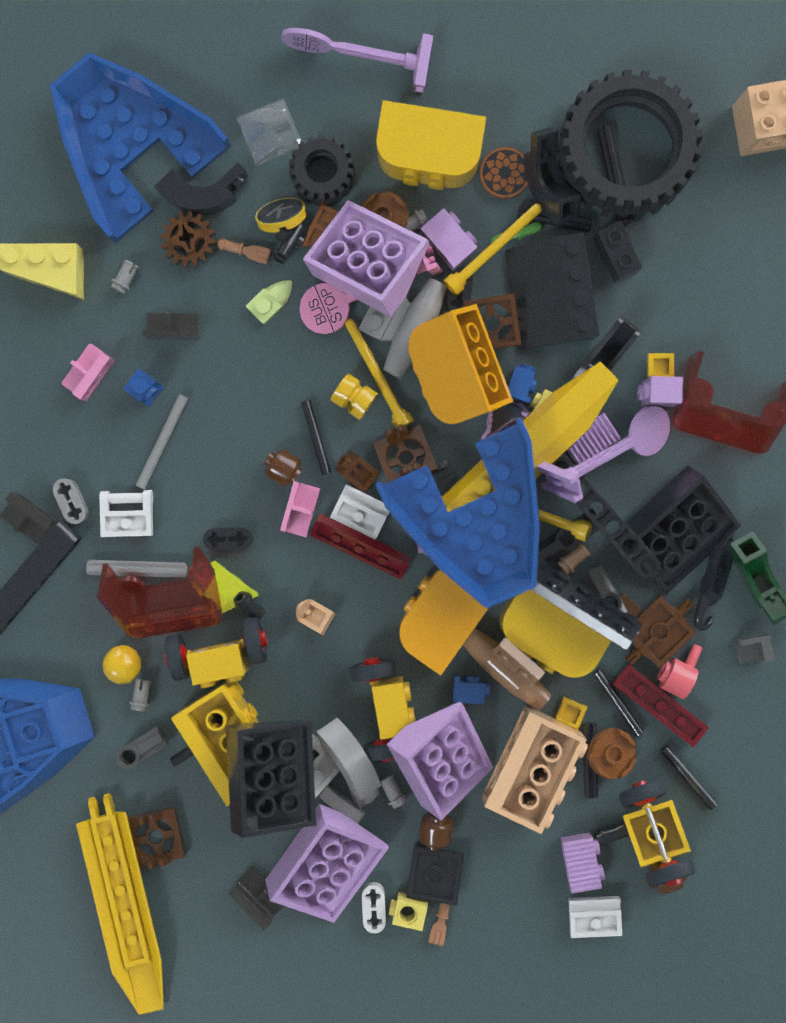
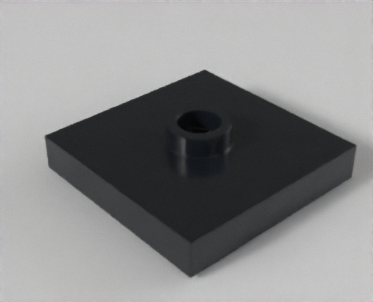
(435, 875)

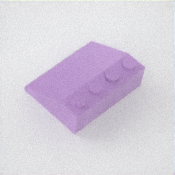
(367, 257)
(441, 758)
(325, 865)

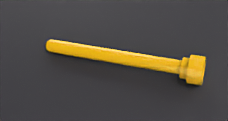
(456, 281)
(399, 415)
(580, 529)

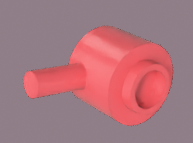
(678, 676)

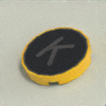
(281, 213)

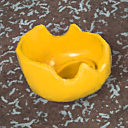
(121, 664)

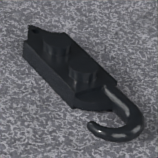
(714, 580)

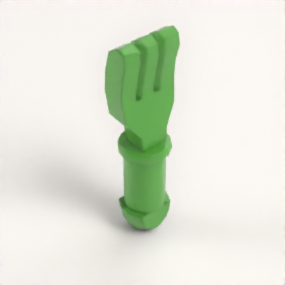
(527, 230)

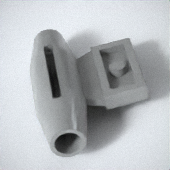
(402, 323)

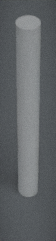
(161, 441)

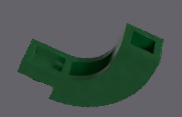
(755, 571)

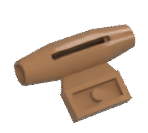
(509, 667)

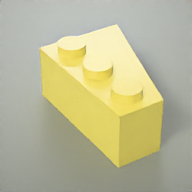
(46, 265)

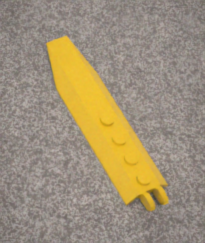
(552, 429)
(122, 905)

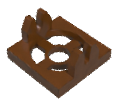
(509, 303)
(415, 434)
(177, 850)

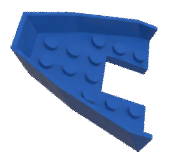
(111, 121)
(485, 543)
(39, 734)

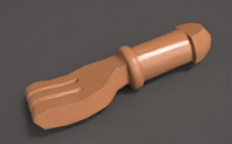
(253, 252)
(439, 927)

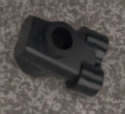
(289, 238)

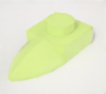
(270, 301)

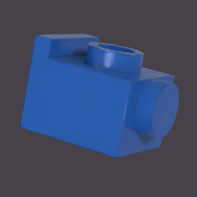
(522, 383)
(143, 387)
(470, 689)

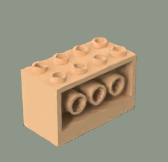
(761, 118)
(516, 768)

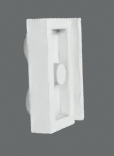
(360, 512)
(595, 916)

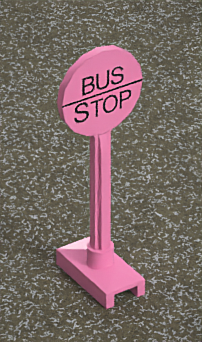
(327, 308)

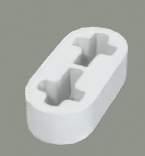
(379, 907)

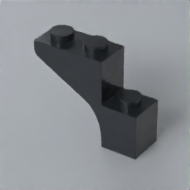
(611, 346)

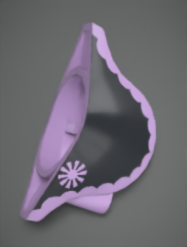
(504, 417)

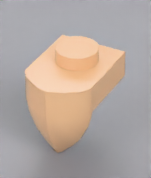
(314, 615)

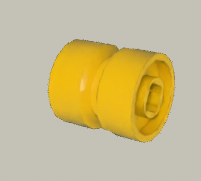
(353, 396)

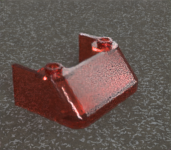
(723, 425)
(163, 606)

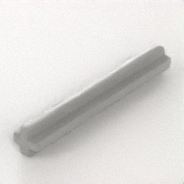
(139, 568)

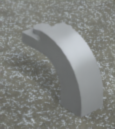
(351, 760)

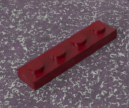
(360, 546)
(660, 705)

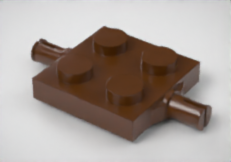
(662, 631)

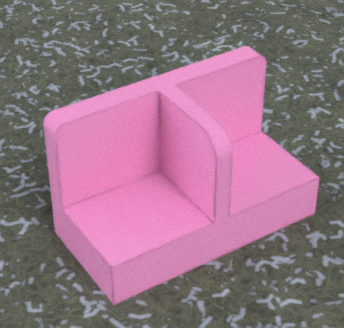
(87, 372)
(300, 509)

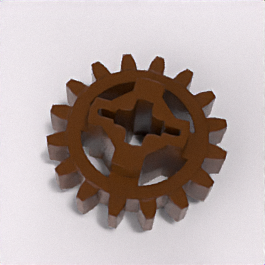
(198, 237)

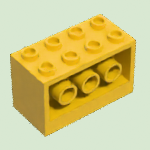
(207, 733)

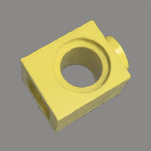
(412, 921)

